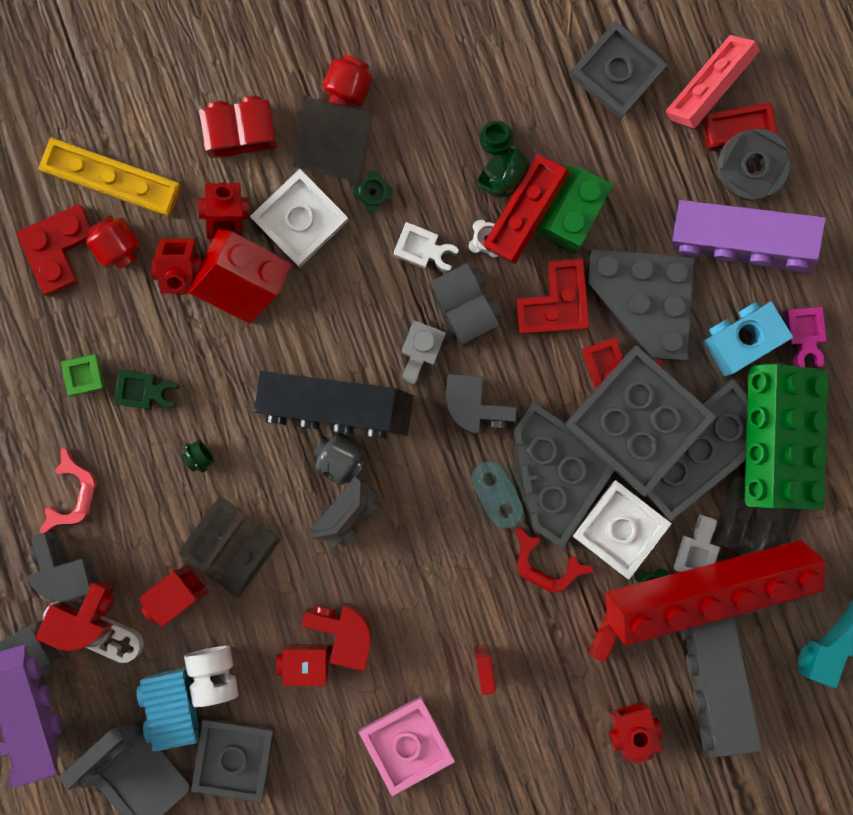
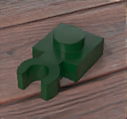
(140, 390)

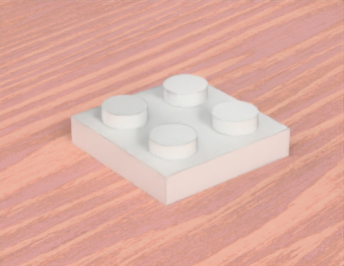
(299, 218)
(621, 529)

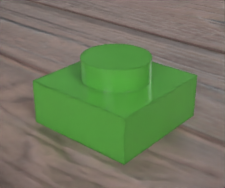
(83, 375)

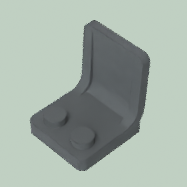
(130, 773)

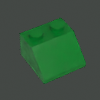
(574, 209)

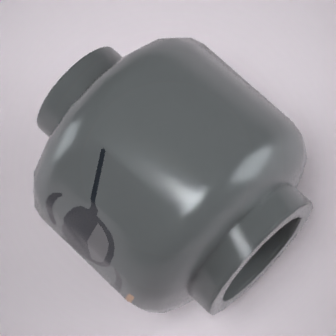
(339, 458)

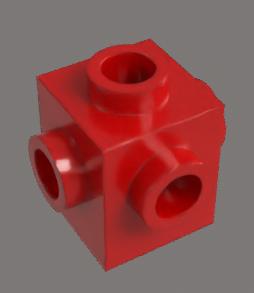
(223, 208)
(175, 265)
(635, 732)

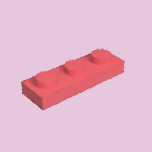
(712, 81)

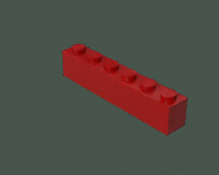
(714, 592)

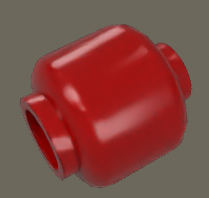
(347, 81)
(113, 242)

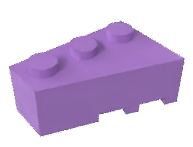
(27, 719)

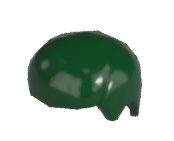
(504, 173)

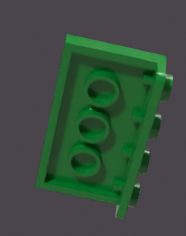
(786, 437)

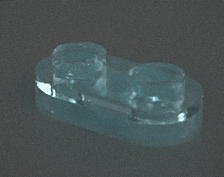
(499, 493)

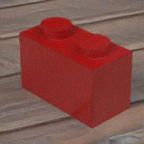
(172, 596)

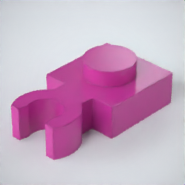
(807, 329)

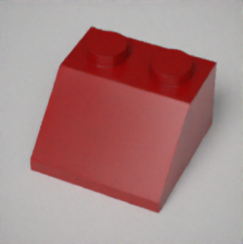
(238, 276)

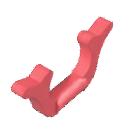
(88, 485)

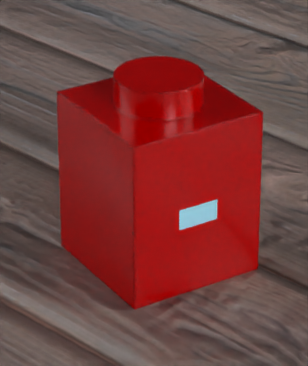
(304, 665)

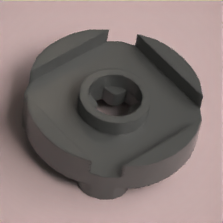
(772, 157)

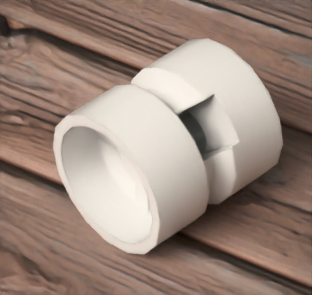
(208, 663)

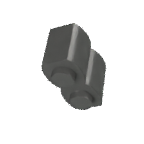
(464, 304)

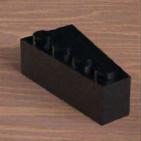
(333, 403)

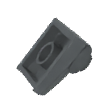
(338, 520)

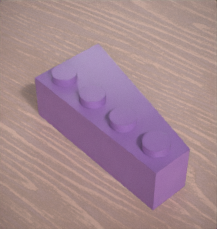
(749, 235)

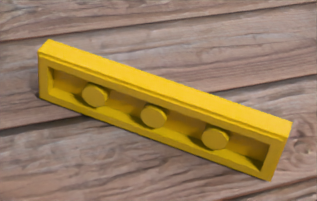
(110, 177)

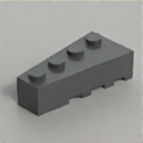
(721, 690)

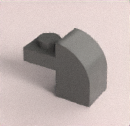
(465, 406)
(56, 579)

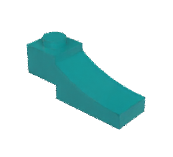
(826, 658)

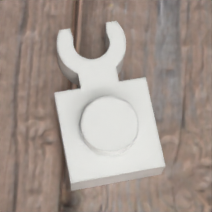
(419, 246)

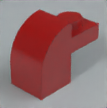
(74, 629)
(351, 631)

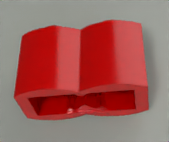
(238, 127)

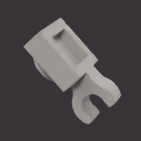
(422, 347)
(698, 550)

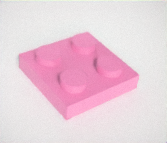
(406, 745)

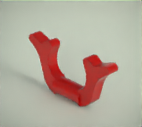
(537, 577)

